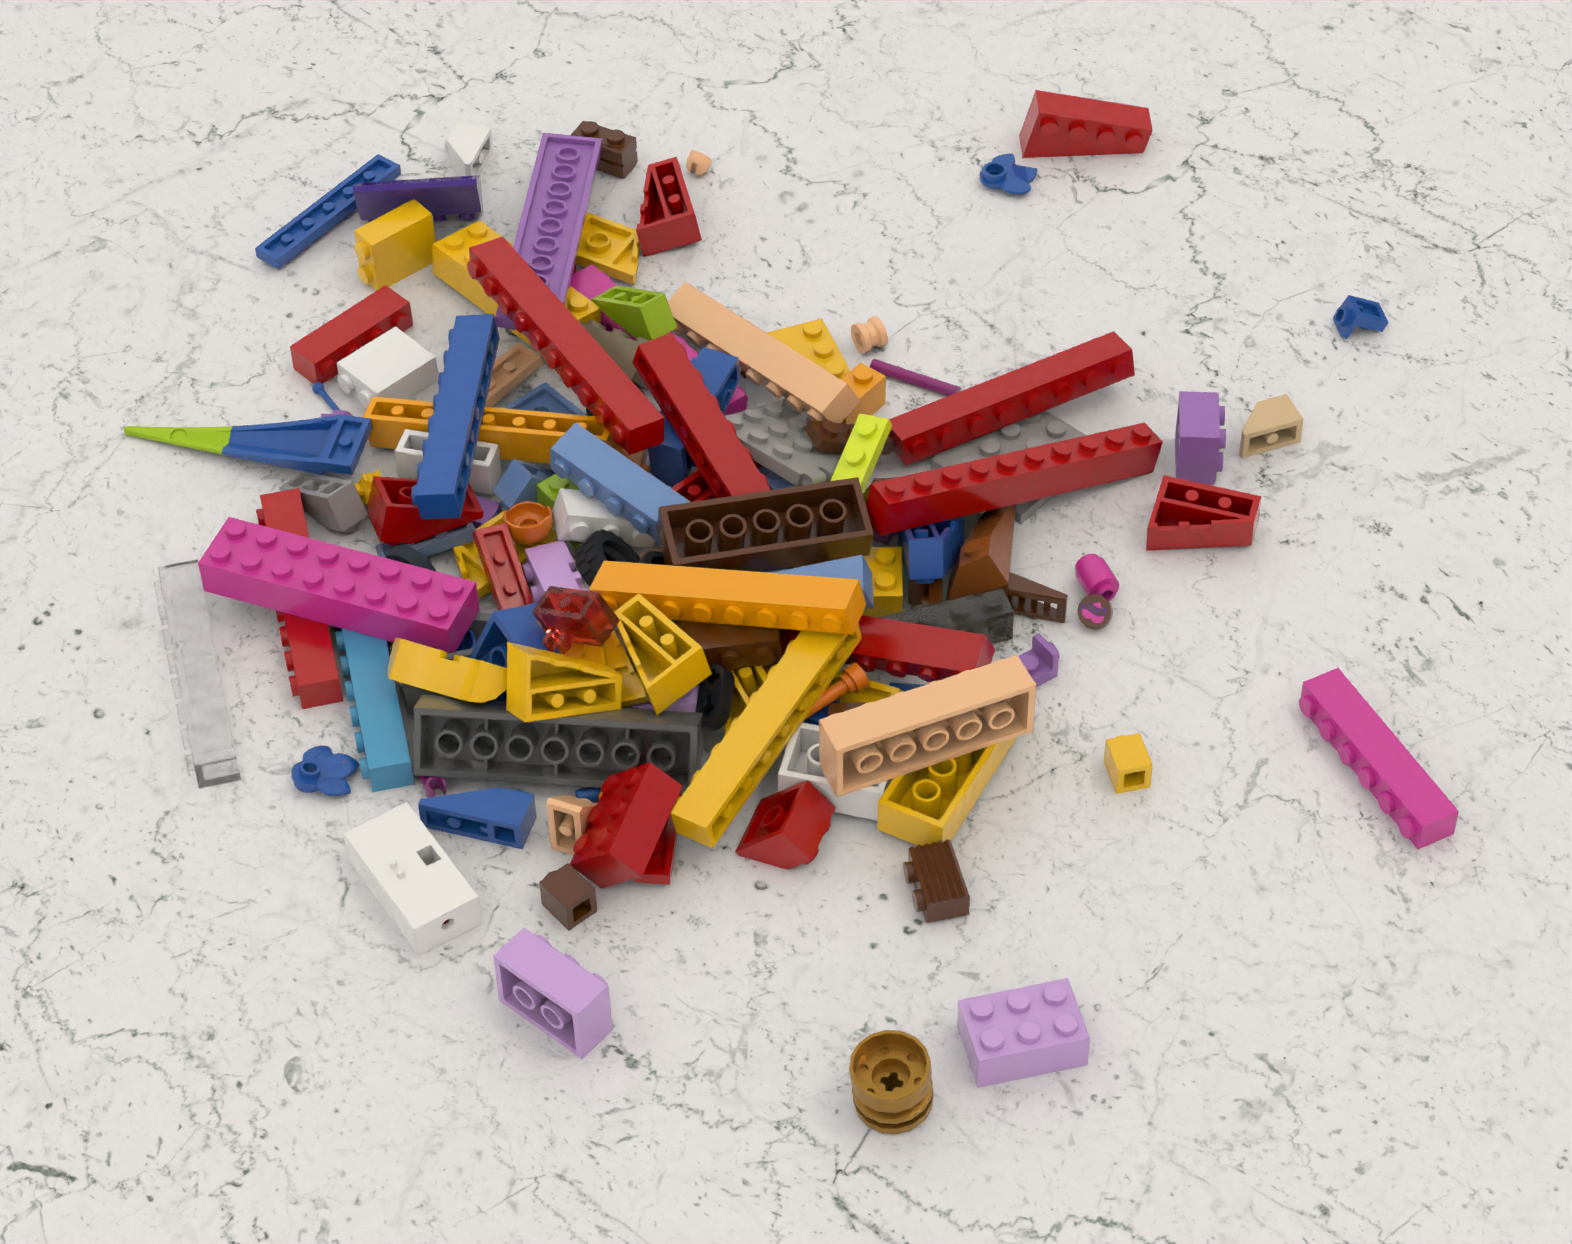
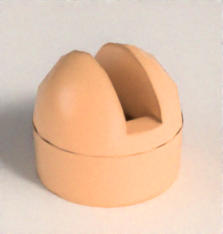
(698, 161)

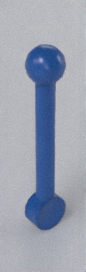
(318, 388)

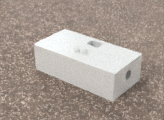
(412, 878)

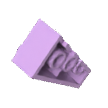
(550, 566)

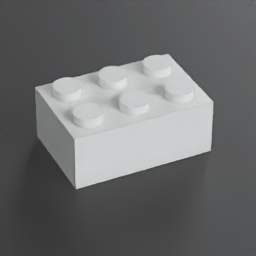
(802, 763)

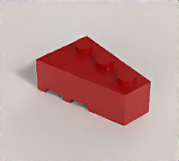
(666, 211)

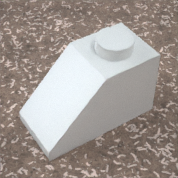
(469, 148)

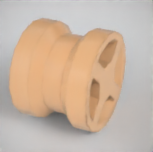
(869, 334)

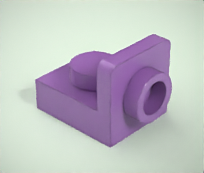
(1041, 660)

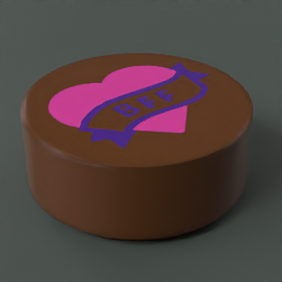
(1095, 611)

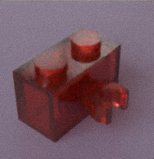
(574, 618)

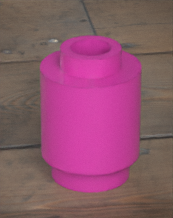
(1096, 576)

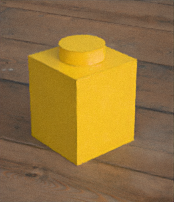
(1128, 763)

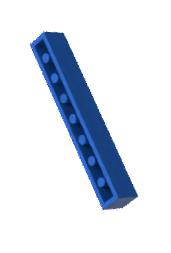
(456, 417)

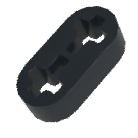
(716, 697)

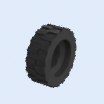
(602, 547)

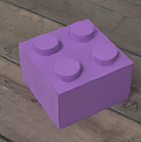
(1199, 437)

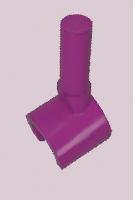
(433, 783)

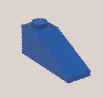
(486, 815)

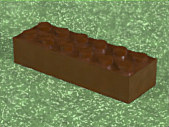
(768, 528)

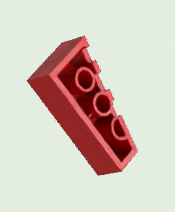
(1082, 127)

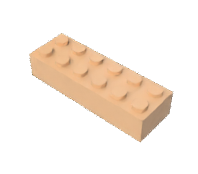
(926, 725)

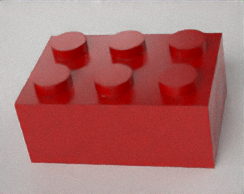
(625, 825)

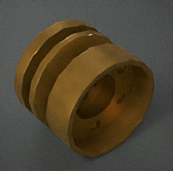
(891, 1081)

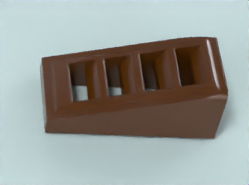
(1025, 598)

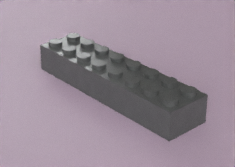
(579, 750)

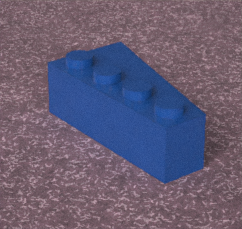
(721, 376)

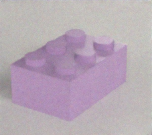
(553, 992)
(1023, 1032)

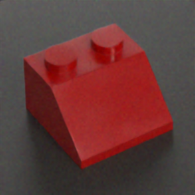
(787, 827)

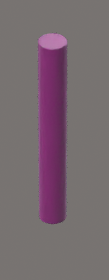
(914, 378)

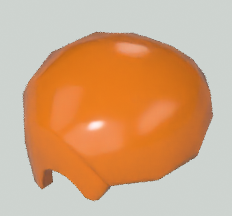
(529, 522)

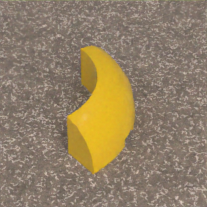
(430, 670)

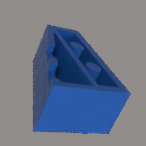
(931, 549)

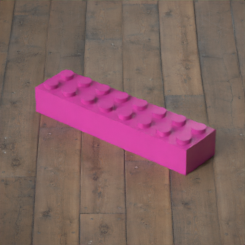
(338, 585)

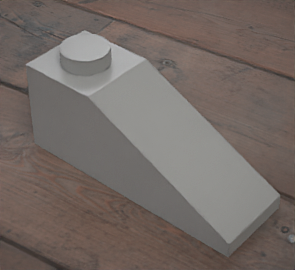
(329, 500)

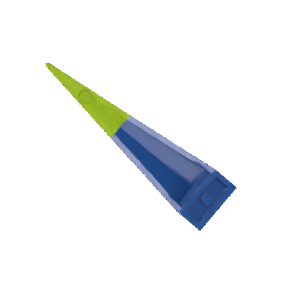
(302, 445)

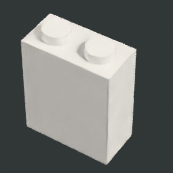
(387, 368)

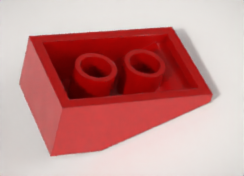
(400, 521)

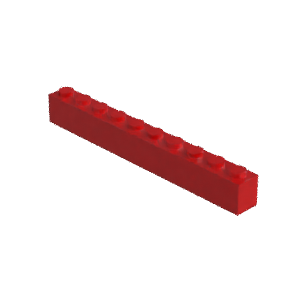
(566, 346)
(1012, 478)

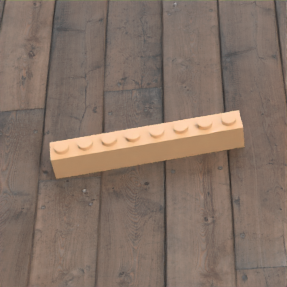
(762, 356)

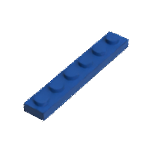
(323, 214)

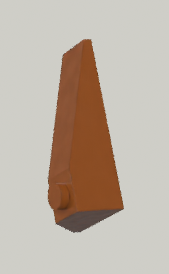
(985, 555)

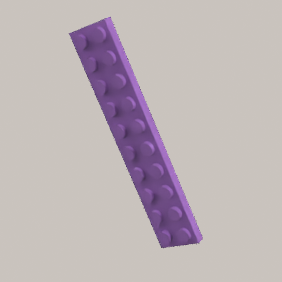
(556, 210)

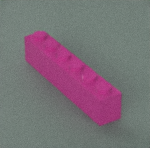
(1378, 759)

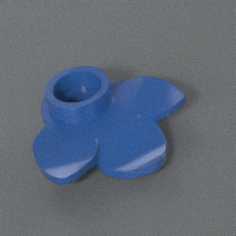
(1007, 175)
(324, 771)

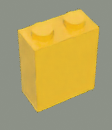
(395, 245)

